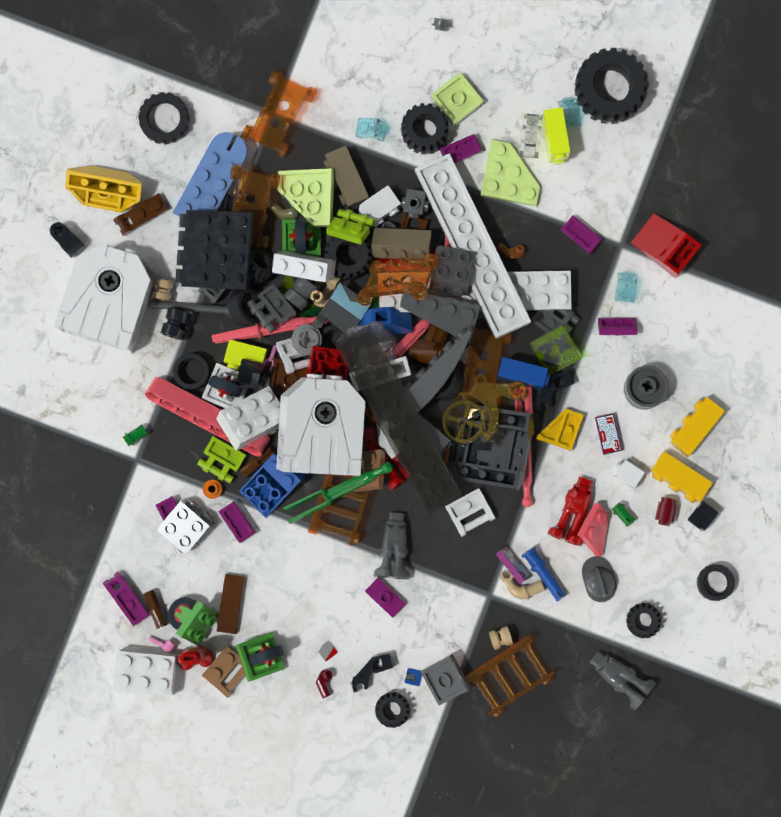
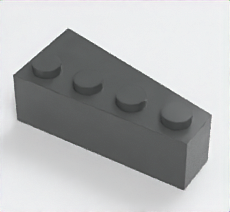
(443, 311)

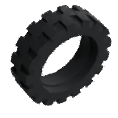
(163, 98)

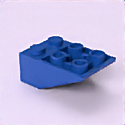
(270, 486)

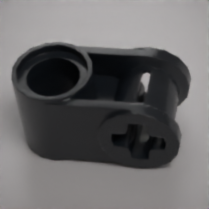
(68, 241)

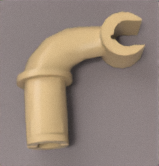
(321, 298)
(521, 592)

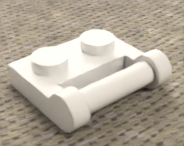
(287, 353)
(466, 506)

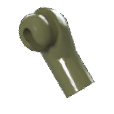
(284, 214)

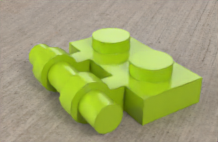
(349, 230)
(224, 454)

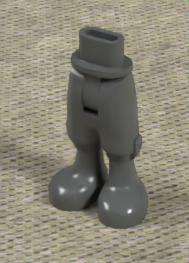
(393, 543)
(618, 675)

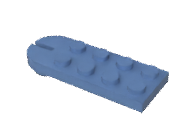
(212, 177)

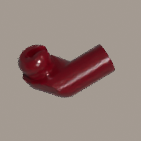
(322, 682)

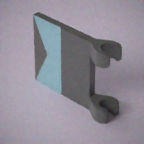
(341, 310)

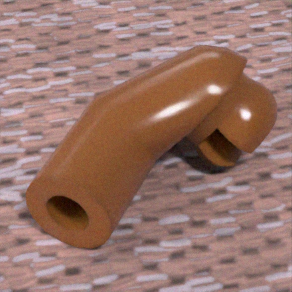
(511, 253)

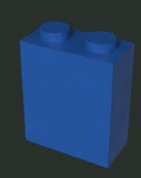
(528, 374)

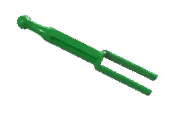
(338, 491)

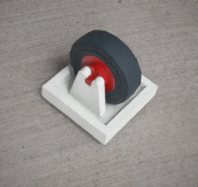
(222, 387)

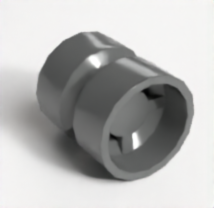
(300, 293)

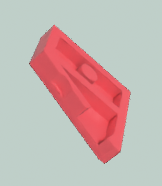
(594, 529)

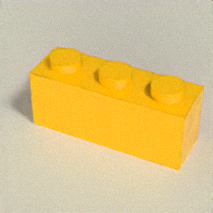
(696, 426)
(680, 477)

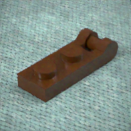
(141, 214)

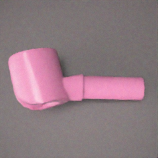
(269, 361)
(169, 646)

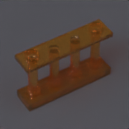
(318, 525)
(492, 667)

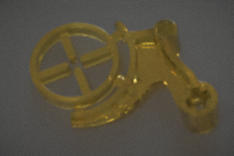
(487, 394)

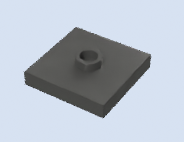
(445, 679)

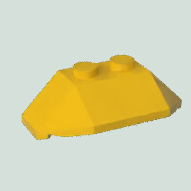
(103, 187)

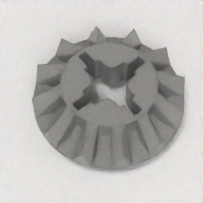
(300, 332)

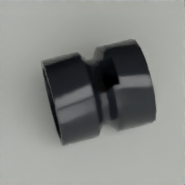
(176, 324)

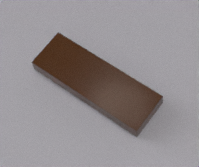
(230, 604)

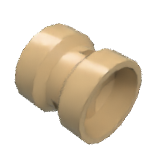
(162, 290)
(504, 635)

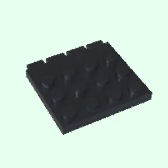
(215, 249)

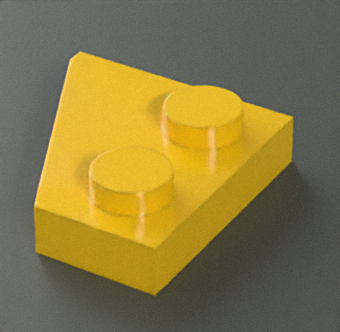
(562, 430)

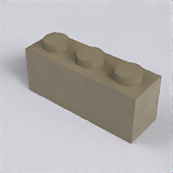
(346, 177)
(401, 243)

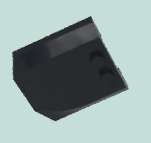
(501, 459)

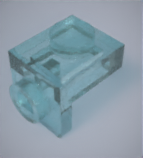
(571, 111)
(371, 129)
(626, 287)

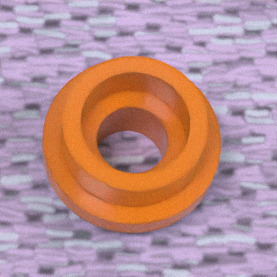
(218, 491)

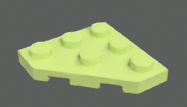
(508, 177)
(310, 193)

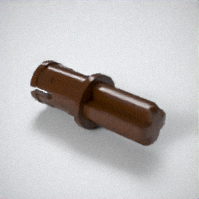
(256, 462)
(155, 609)

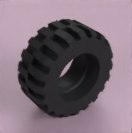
(611, 61)

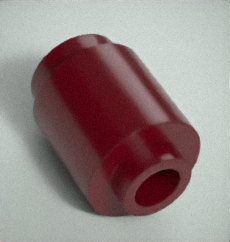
(666, 511)

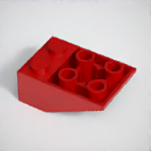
(665, 245)
(326, 362)

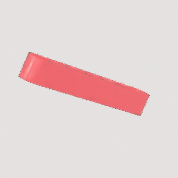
(195, 411)

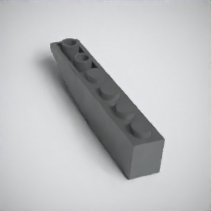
(435, 375)

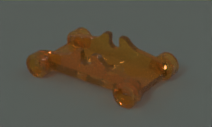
(282, 91)
(260, 186)
(418, 270)
(480, 341)

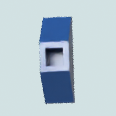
(391, 318)

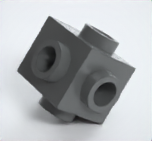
(411, 198)

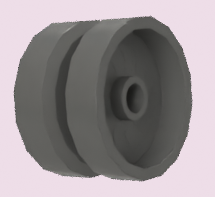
(656, 383)

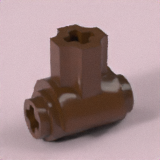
(424, 350)

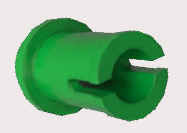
(135, 435)
(620, 510)

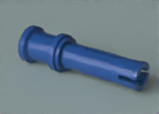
(538, 565)

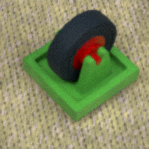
(301, 237)
(191, 619)
(260, 656)

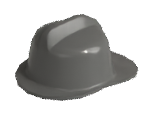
(598, 579)

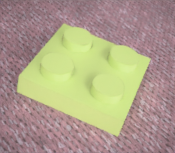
(457, 98)

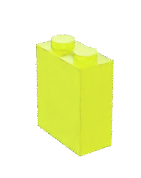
(555, 135)

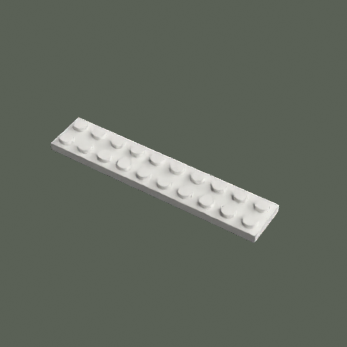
(467, 232)
(535, 289)

